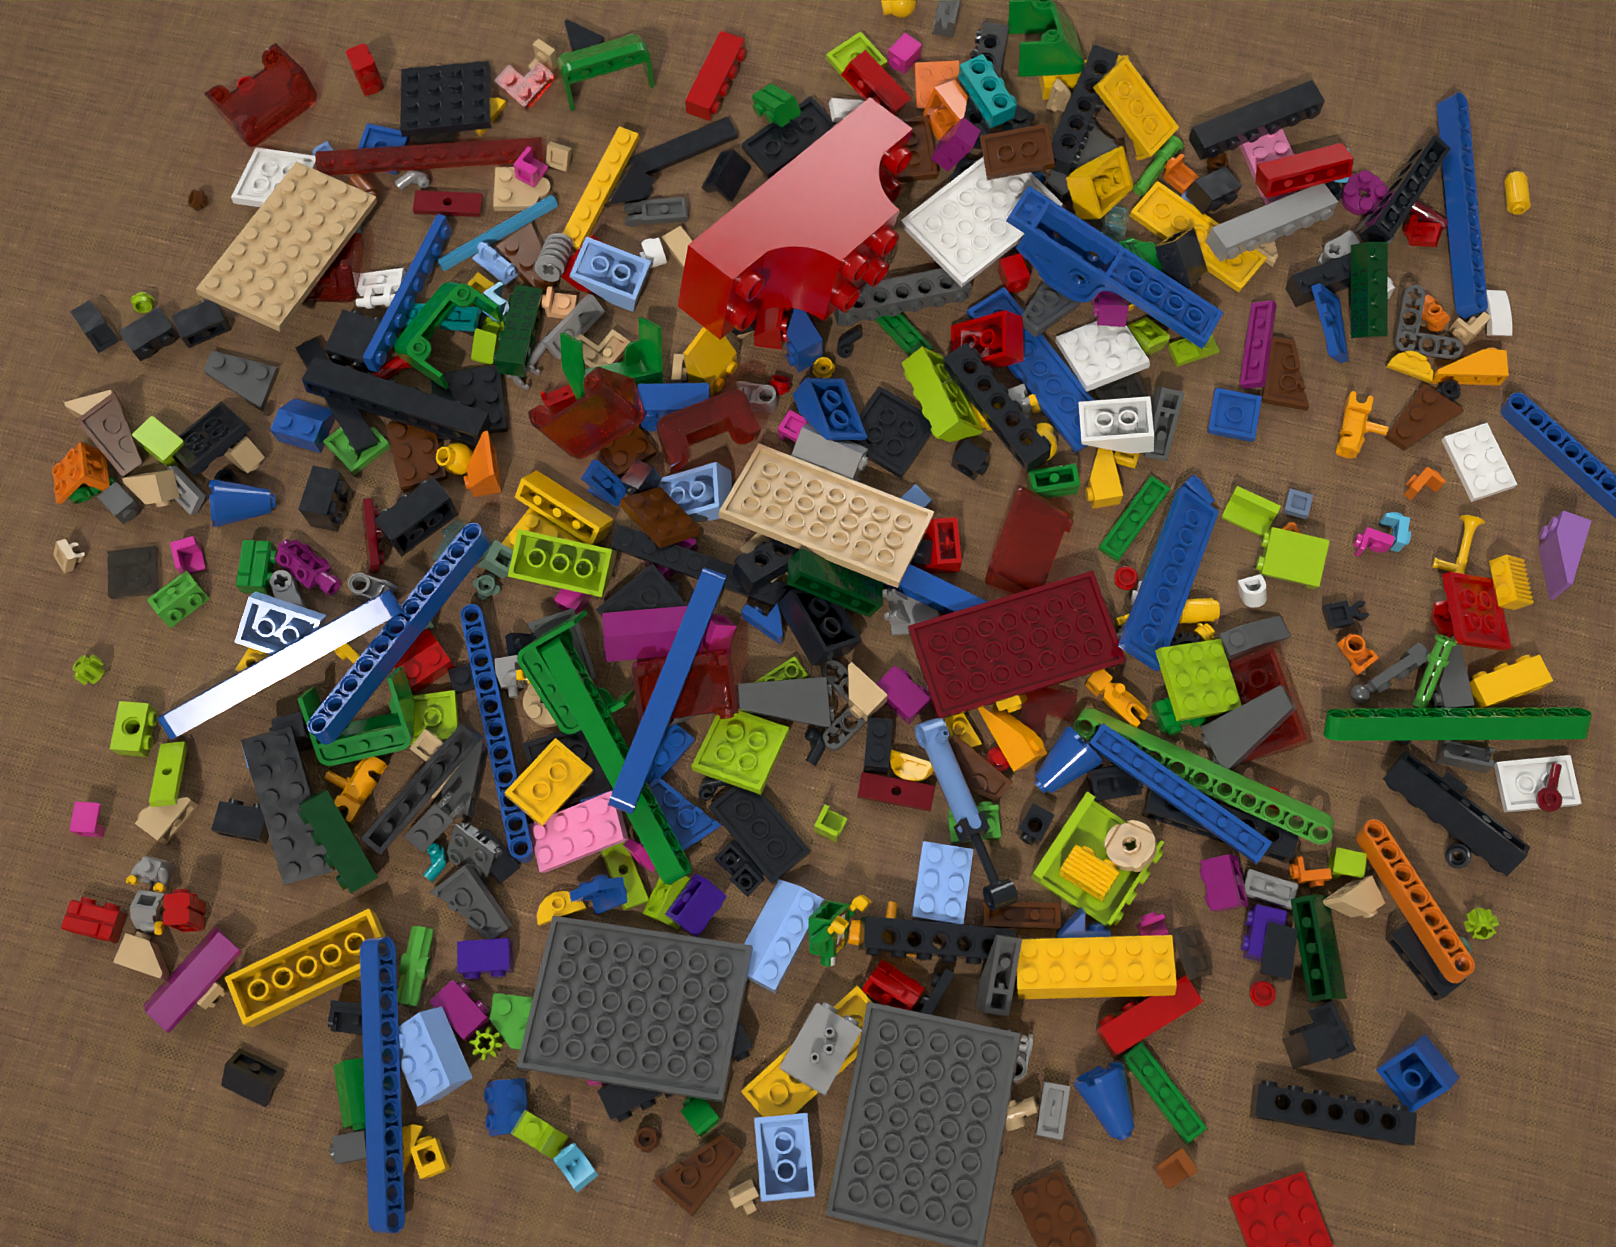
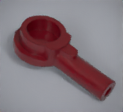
(1549, 798)

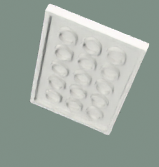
(967, 222)

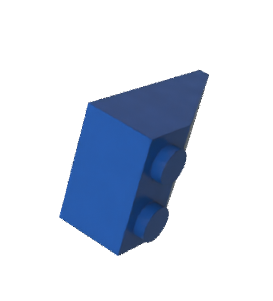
(829, 408)

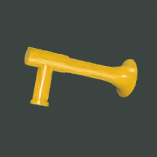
(1470, 525)

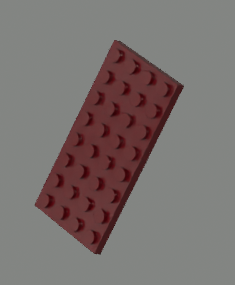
(1015, 645)

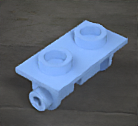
(495, 264)

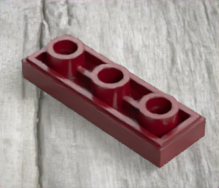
(458, 203)
(372, 536)
(880, 789)

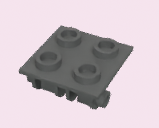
(468, 847)

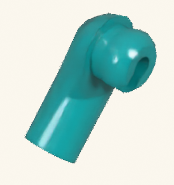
(438, 861)

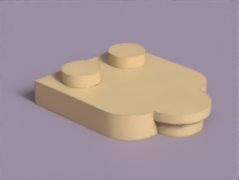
(514, 194)

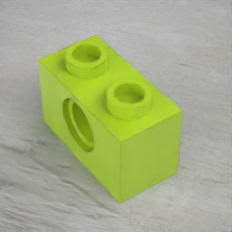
(128, 716)

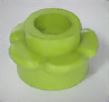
(142, 302)

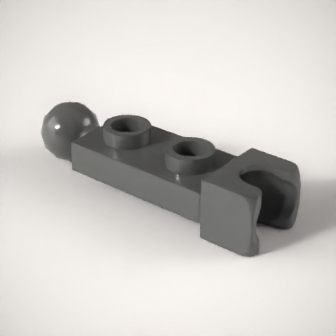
(1410, 661)

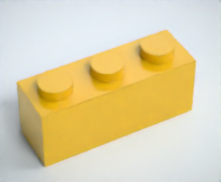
(1509, 681)

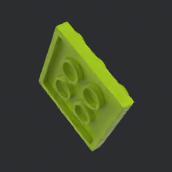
(1198, 679)
(741, 750)

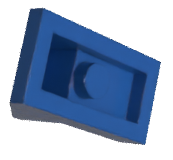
(603, 483)
(768, 625)
(1076, 928)

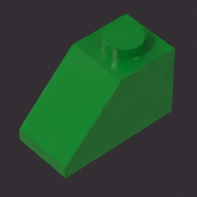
(700, 1115)

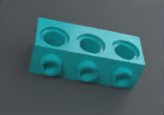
(987, 101)

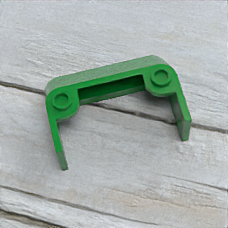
(1059, 47)
(603, 59)
(413, 341)
(640, 362)
(543, 682)
(371, 735)

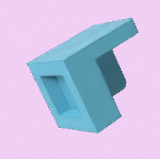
(494, 294)

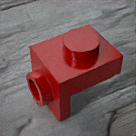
(1422, 233)
(1441, 618)

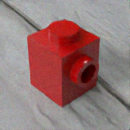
(1014, 273)

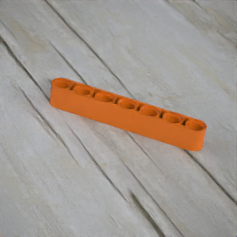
(1415, 912)

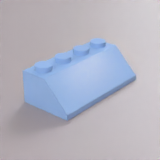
(780, 933)

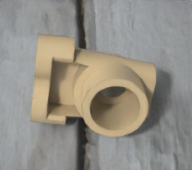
(1017, 1112)

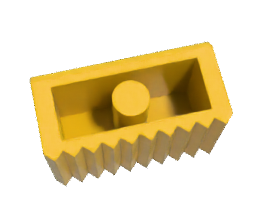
(1510, 582)
(1089, 872)

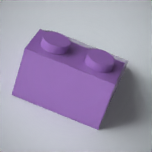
(1561, 550)

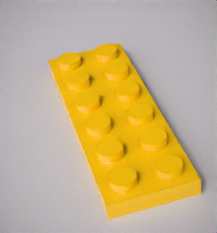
(1168, 213)
(781, 1094)

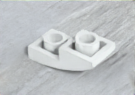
(1500, 312)

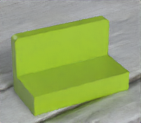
(158, 441)
(1250, 511)
(662, 899)

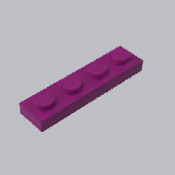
(1258, 344)

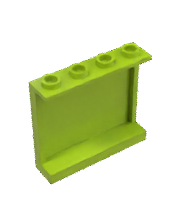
(1089, 828)

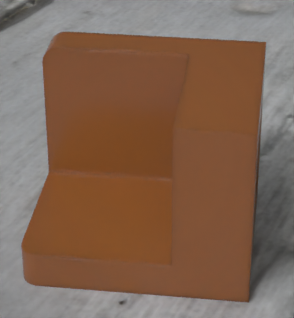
(1175, 1168)

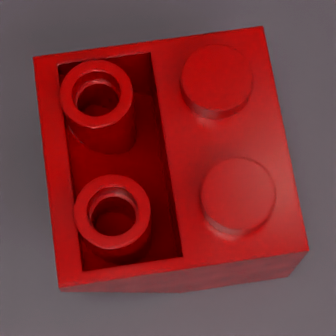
(772, 327)
(946, 546)

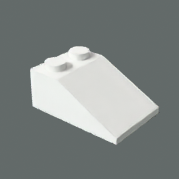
(1118, 424)

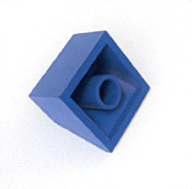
(803, 342)
(303, 425)
(1418, 1073)

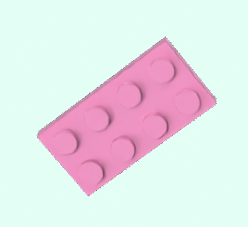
(1264, 150)
(577, 833)

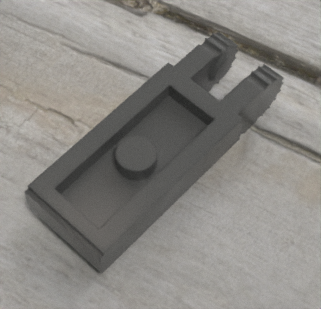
(656, 211)
(433, 823)

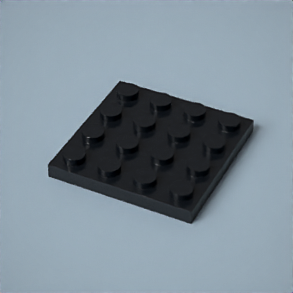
(445, 99)

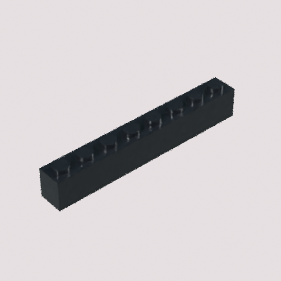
(396, 401)

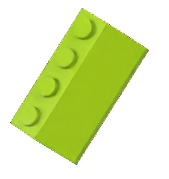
(940, 397)
(561, 563)

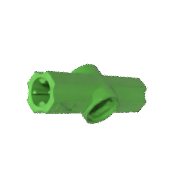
(415, 966)

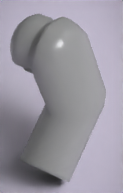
(413, 177)

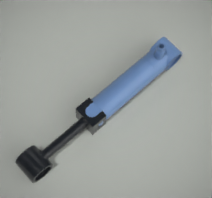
(969, 822)

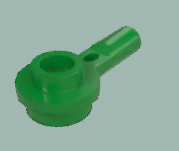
(84, 493)

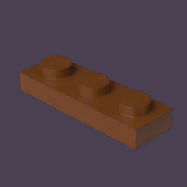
(1024, 916)

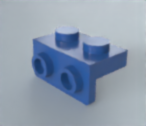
(603, 891)
(505, 1105)

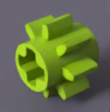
(88, 669)
(1481, 923)
(493, 1044)

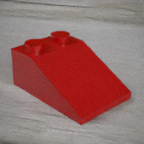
(994, 336)

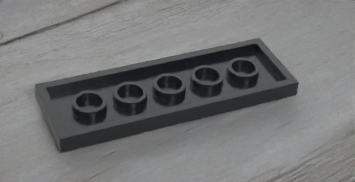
(280, 787)

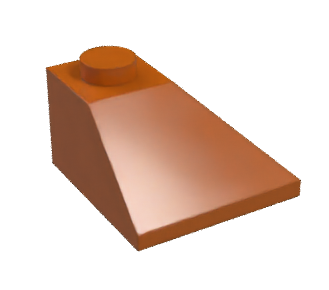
(945, 107)
(483, 469)

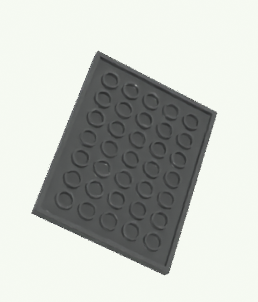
(636, 1008)
(924, 1126)

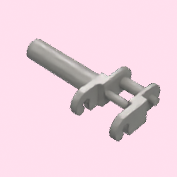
(536, 354)

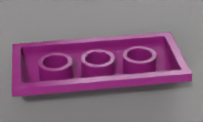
(641, 633)
(191, 979)

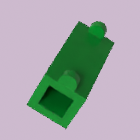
(350, 1090)

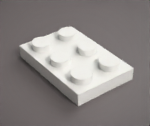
(1479, 462)
(1523, 779)

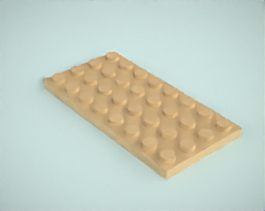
(287, 246)
(827, 515)

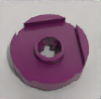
(1365, 182)

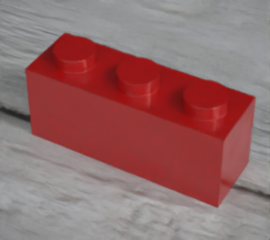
(874, 82)

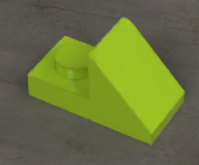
(1149, 335)
(486, 341)
(1186, 352)
(539, 1134)

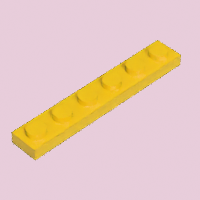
(601, 185)

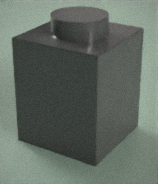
(119, 503)
(348, 1148)

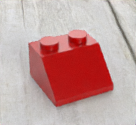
(424, 662)

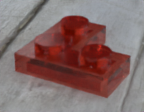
(528, 88)
(1045, 702)

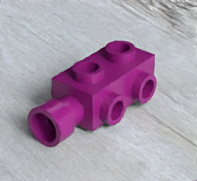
(306, 566)

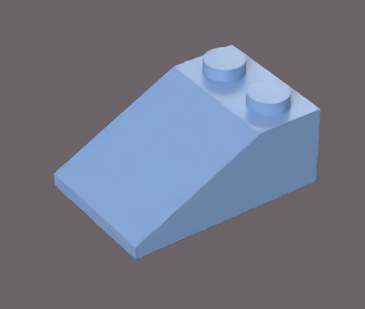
(611, 273)
(699, 490)
(784, 1157)

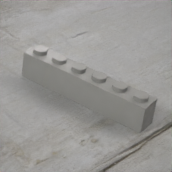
(1271, 222)

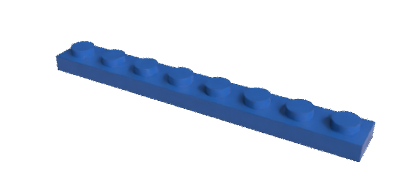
(407, 293)
(1180, 793)

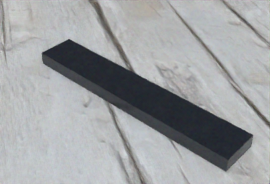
(684, 147)
(348, 417)

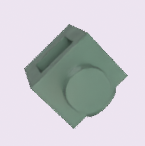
(495, 552)

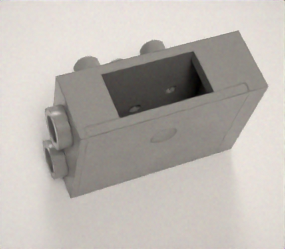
(833, 455)
(821, 1048)

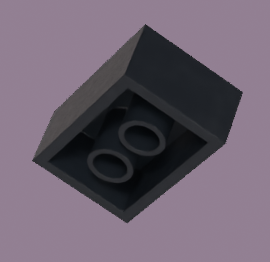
(416, 516)
(819, 626)

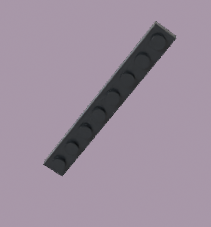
(690, 564)

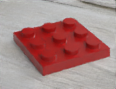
(1475, 612)
(1280, 1215)

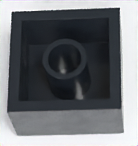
(325, 498)

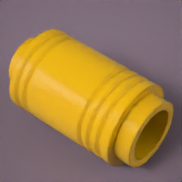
(1517, 193)
(1200, 610)

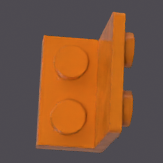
(930, 75)
(80, 466)

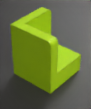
(830, 824)
(1347, 863)

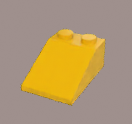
(1100, 184)
(710, 360)

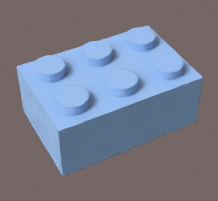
(274, 623)
(942, 883)
(431, 1056)

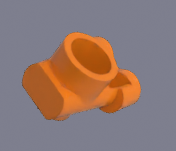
(1433, 314)
(1360, 656)

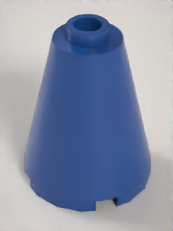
(238, 502)
(1066, 762)
(1108, 1098)

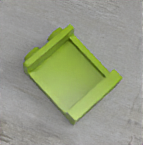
(1293, 557)

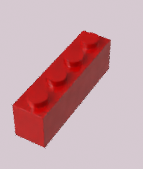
(715, 76)
(1304, 170)
(1146, 1017)

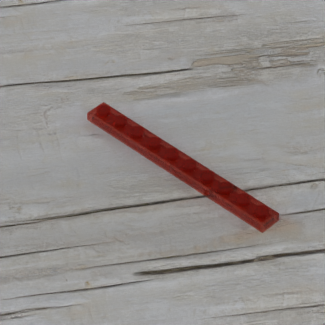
(425, 156)

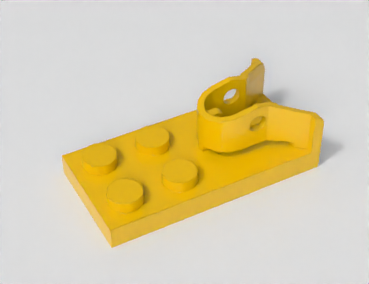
(1136, 108)

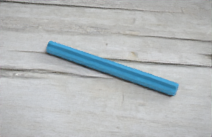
(498, 232)

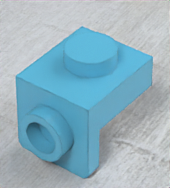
(1400, 529)
(575, 1166)

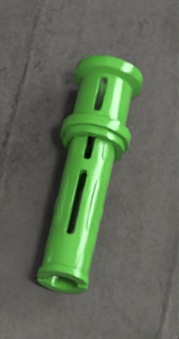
(1162, 156)
(1434, 658)

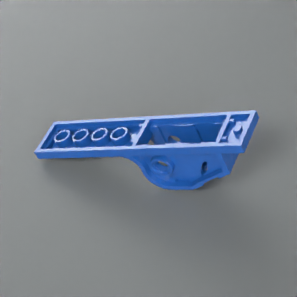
(1112, 271)

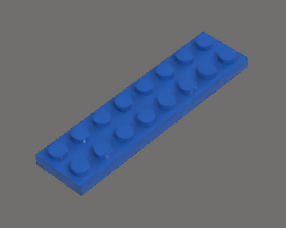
(1042, 373)
(1168, 577)

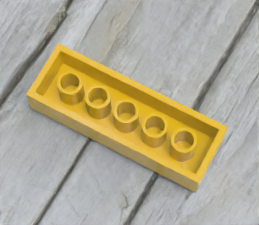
(1096, 967)
(302, 970)

